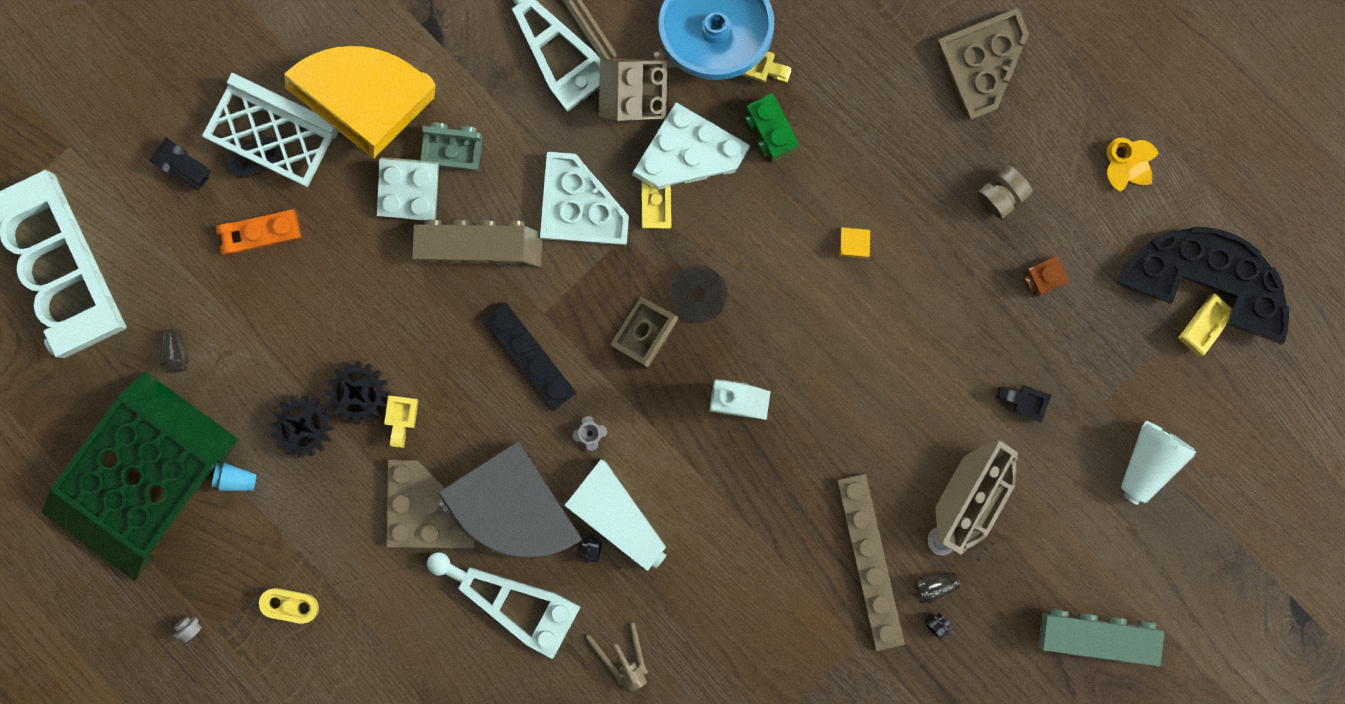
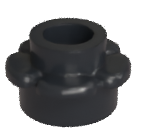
(591, 549)
(938, 625)

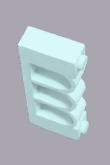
(89, 326)

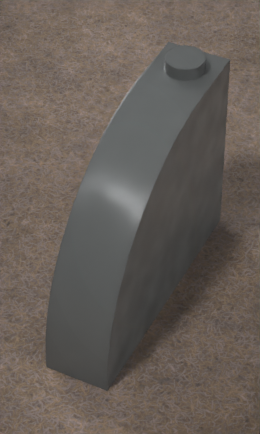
(509, 508)

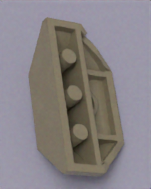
(976, 495)

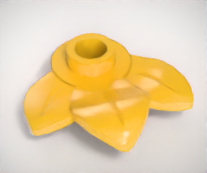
(1133, 166)

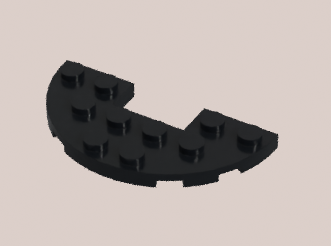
(1219, 263)

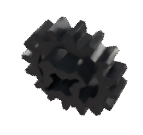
(367, 383)
(295, 438)

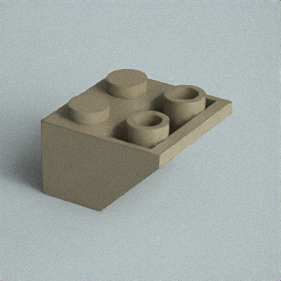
(632, 89)

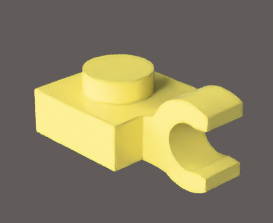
(768, 67)
(400, 414)

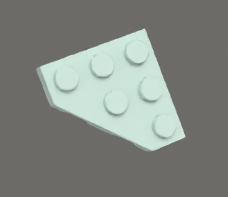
(688, 151)
(579, 205)

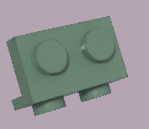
(452, 147)

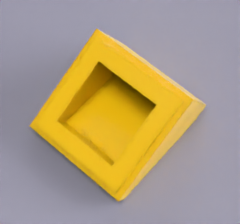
(854, 243)

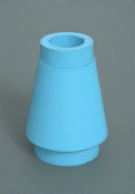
(233, 478)

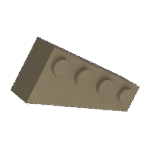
(477, 243)

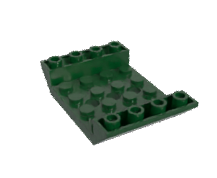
(169, 446)

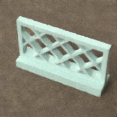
(281, 107)

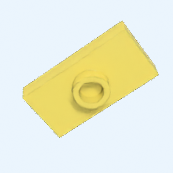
(1206, 325)

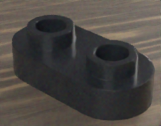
(253, 168)

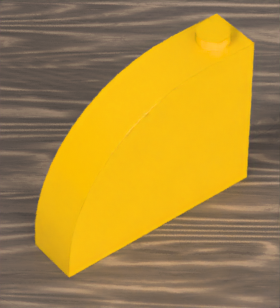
(361, 93)

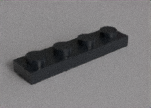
(530, 356)

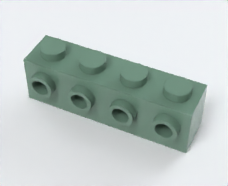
(1101, 639)

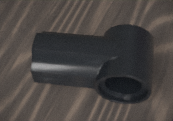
(176, 161)

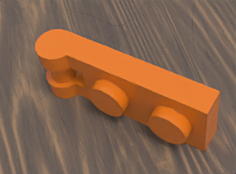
(259, 232)

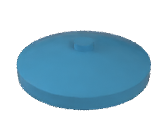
(716, 35)

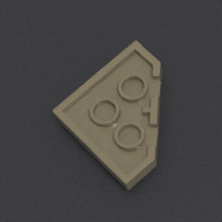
(984, 60)
(413, 510)

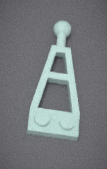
(577, 83)
(553, 623)

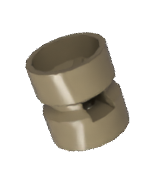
(1007, 190)

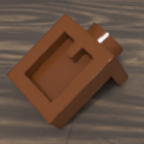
(1045, 276)

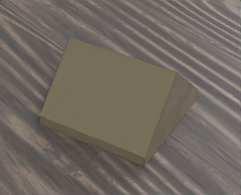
(644, 332)

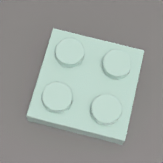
(407, 188)

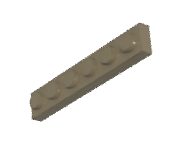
(870, 562)

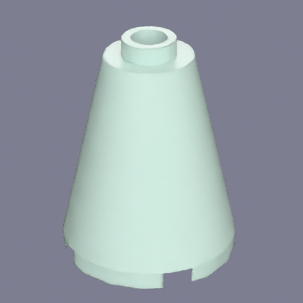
(1154, 462)

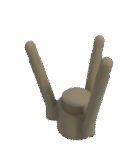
(631, 676)

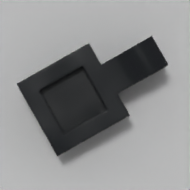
(1028, 402)

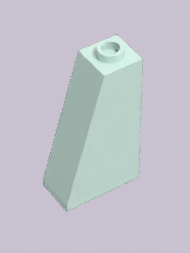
(739, 400)
(614, 514)

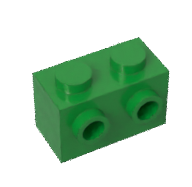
(771, 127)

